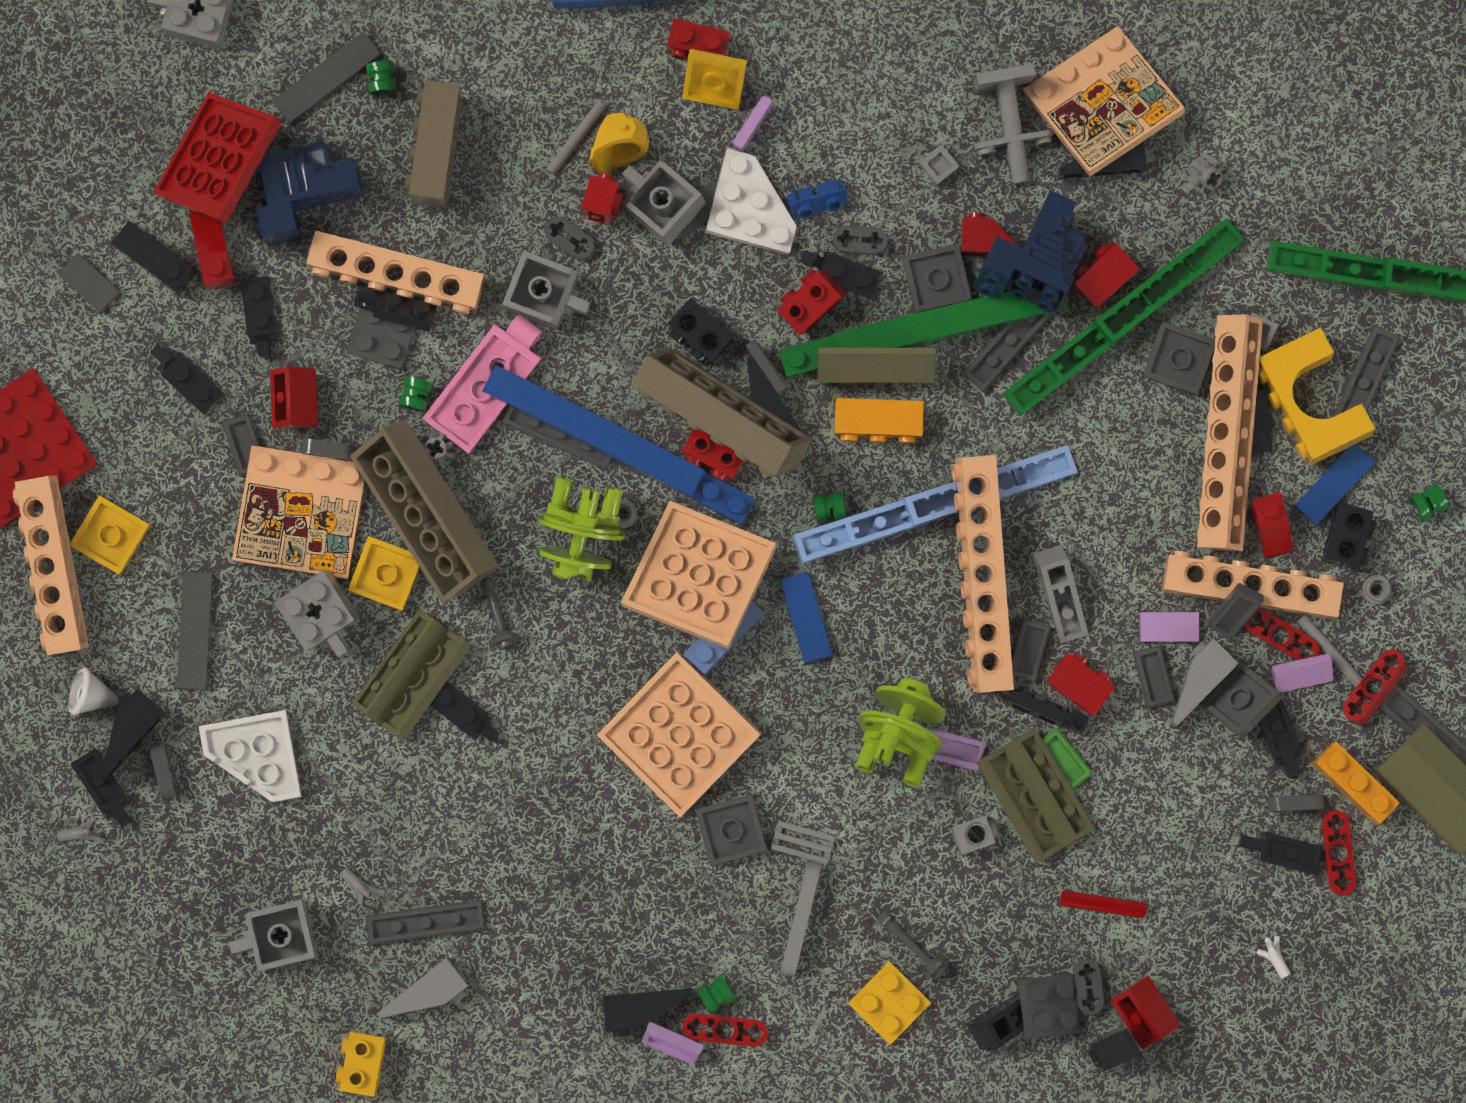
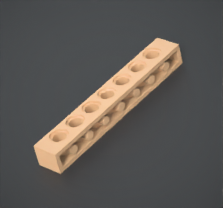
(1237, 421)
(1000, 675)

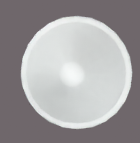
(89, 694)

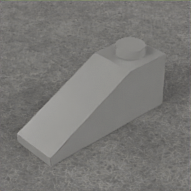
(1061, 593)
(1203, 674)
(432, 990)

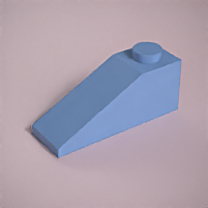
(706, 655)

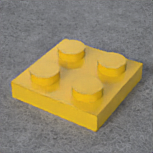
(714, 79)
(109, 535)
(384, 574)
(889, 1003)

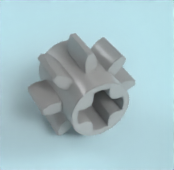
(1205, 173)
(432, 443)

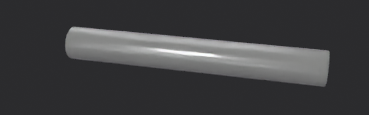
(576, 138)
(1327, 647)

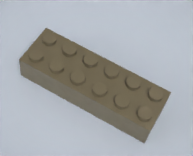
(721, 412)
(424, 510)

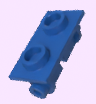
(830, 197)

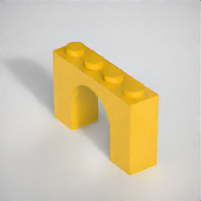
(1315, 437)

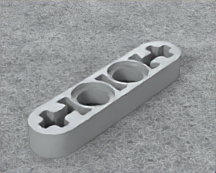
(800, 919)

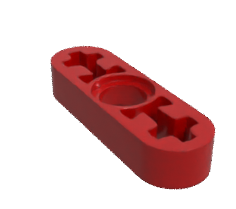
(1295, 652)
(1355, 698)
(1334, 875)
(746, 1039)

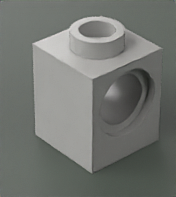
(961, 835)

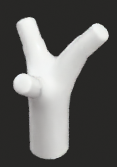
(1275, 957)

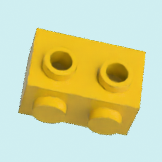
(361, 1064)

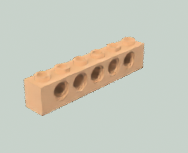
(326, 246)
(58, 549)
(1328, 590)

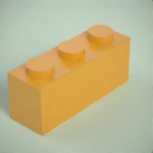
(878, 420)
(1355, 783)

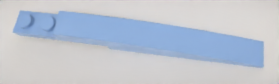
(927, 506)

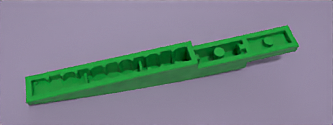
(1368, 272)
(1123, 317)
(915, 329)

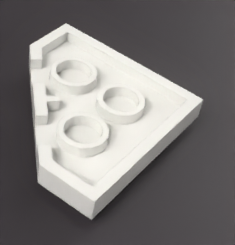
(749, 207)
(256, 752)

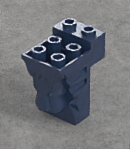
(297, 182)
(1044, 264)

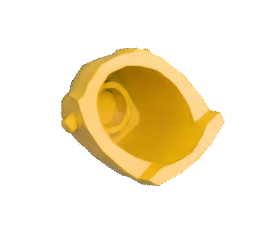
(618, 143)

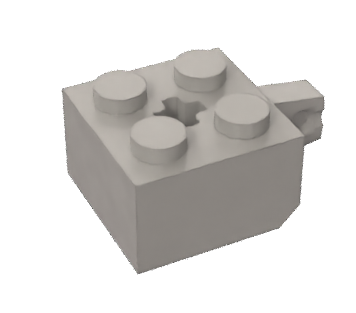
(205, 28)
(667, 186)
(560, 288)
(334, 617)
(261, 942)

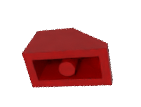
(979, 234)
(1271, 524)

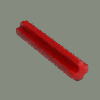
(1103, 904)

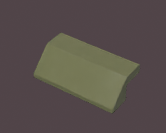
(876, 365)
(411, 675)
(1430, 783)
(1035, 795)

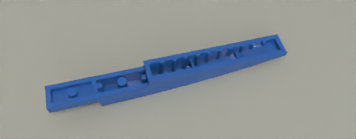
(618, 444)

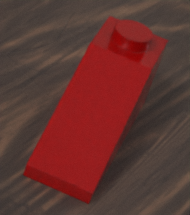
(212, 251)

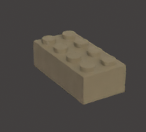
(435, 144)

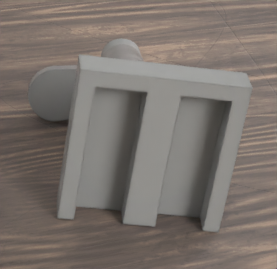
(1004, 84)

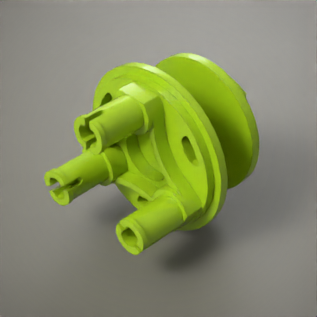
(581, 524)
(899, 733)

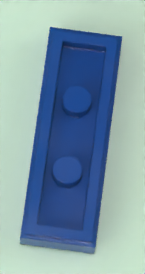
(1334, 484)
(806, 617)

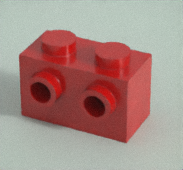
(690, 35)
(602, 199)
(1103, 274)
(811, 301)
(293, 398)
(720, 459)
(1080, 683)
(1145, 1012)

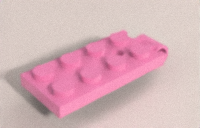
(462, 408)

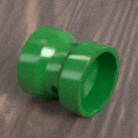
(381, 76)
(415, 393)
(1429, 501)
(829, 507)
(716, 994)

